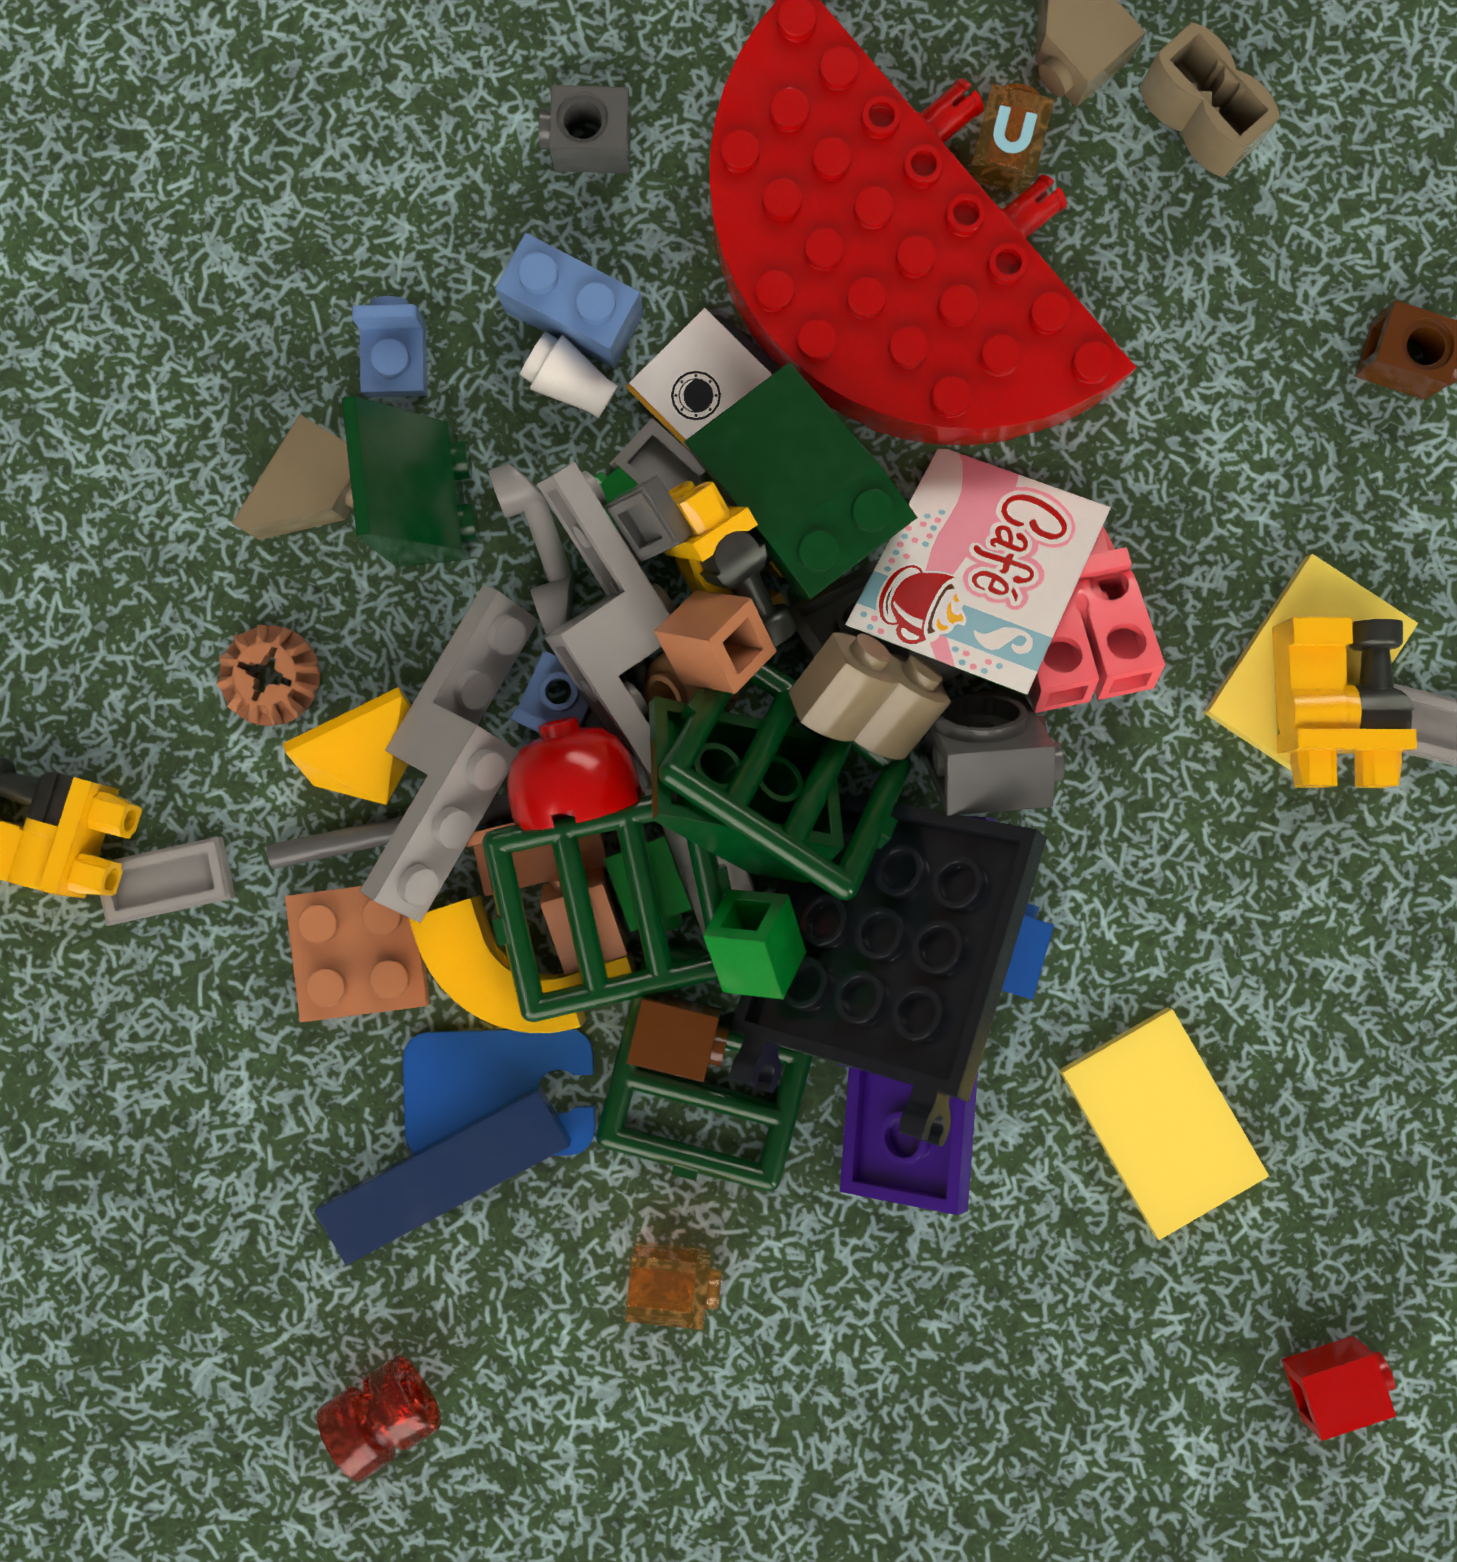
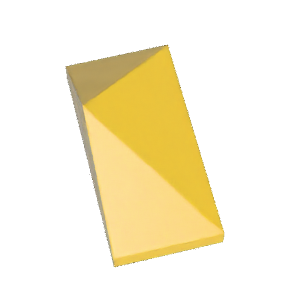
(350, 750)

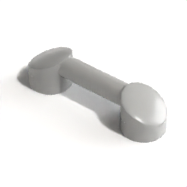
(518, 495)

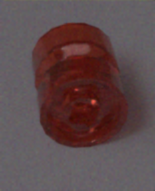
(369, 1423)

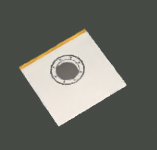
(697, 377)

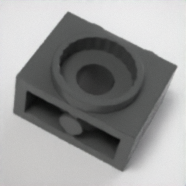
(992, 755)

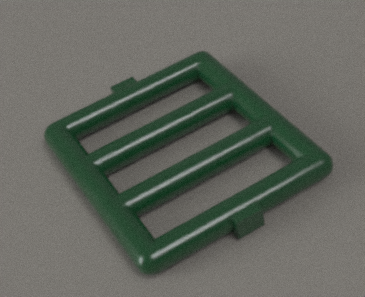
(732, 805)
(596, 987)
(687, 1158)

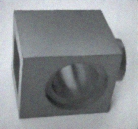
(601, 105)

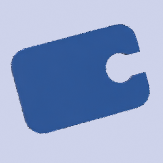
(471, 1072)

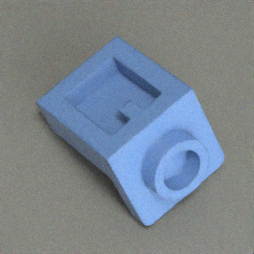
(391, 348)

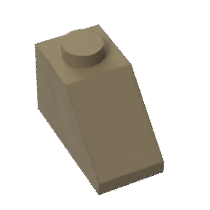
(1083, 44)
(301, 485)

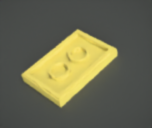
(1248, 695)
(1163, 1123)

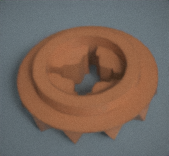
(293, 659)

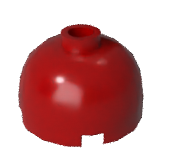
(571, 774)

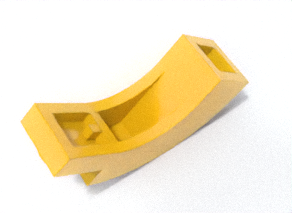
(477, 973)

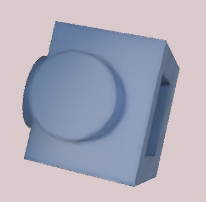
(535, 704)

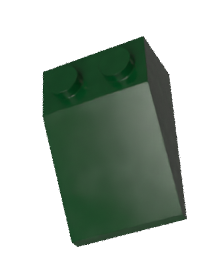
(803, 478)
(408, 484)
(718, 764)

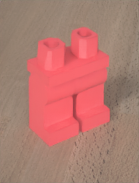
(1101, 638)

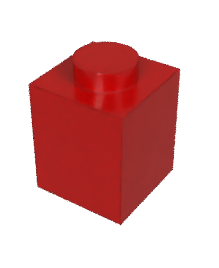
(1340, 1387)

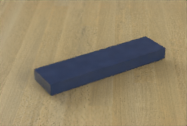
(443, 1175)

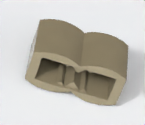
(1208, 100)
(869, 695)

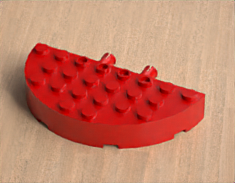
(882, 256)

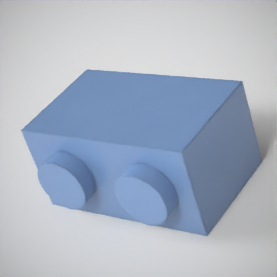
(570, 300)

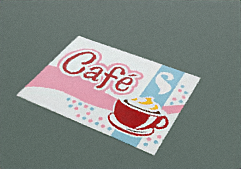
(980, 570)

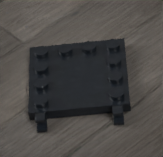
(906, 966)

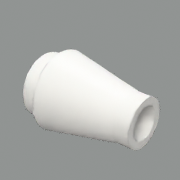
(567, 375)

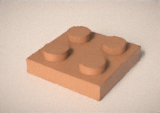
(352, 956)

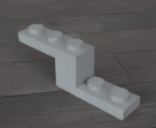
(615, 629)
(458, 756)

